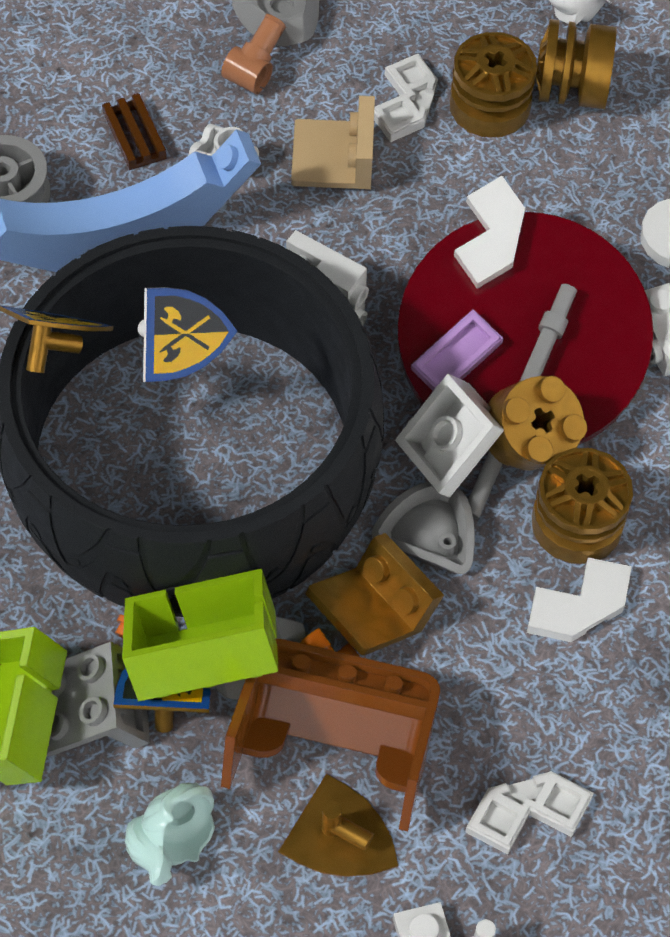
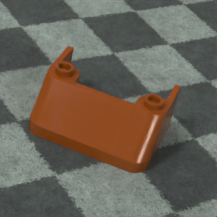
(340, 704)

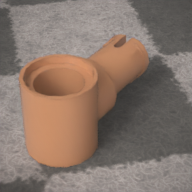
(251, 64)

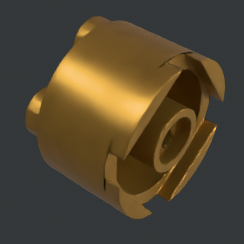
(556, 420)

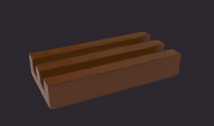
(125, 109)

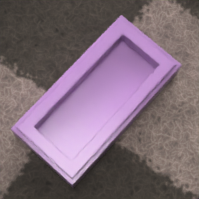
(457, 350)

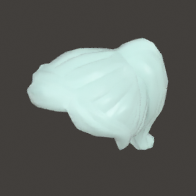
(171, 830)

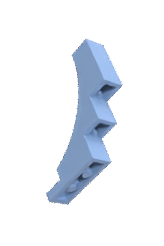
(182, 195)

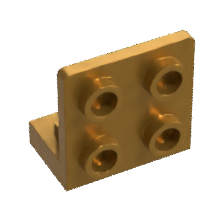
(378, 599)

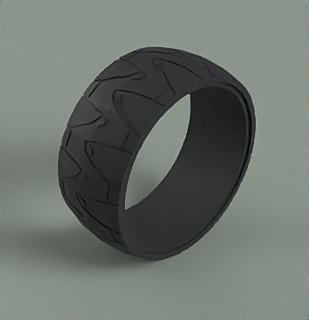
(264, 296)

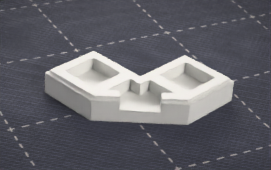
(410, 110)
(496, 248)
(571, 616)
(543, 797)

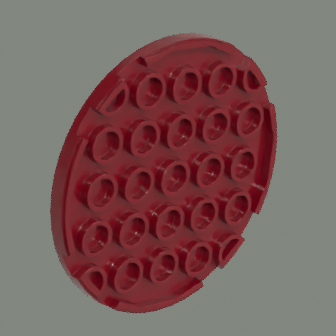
(607, 328)

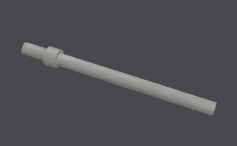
(551, 328)

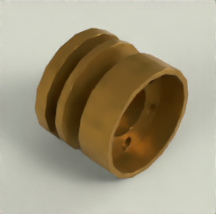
(577, 63)
(492, 84)
(581, 505)

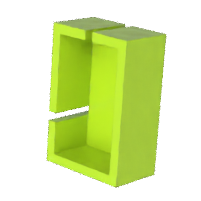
(225, 638)
(28, 673)

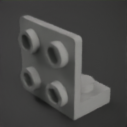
(87, 701)

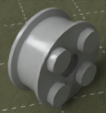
(23, 171)

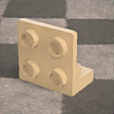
(335, 151)

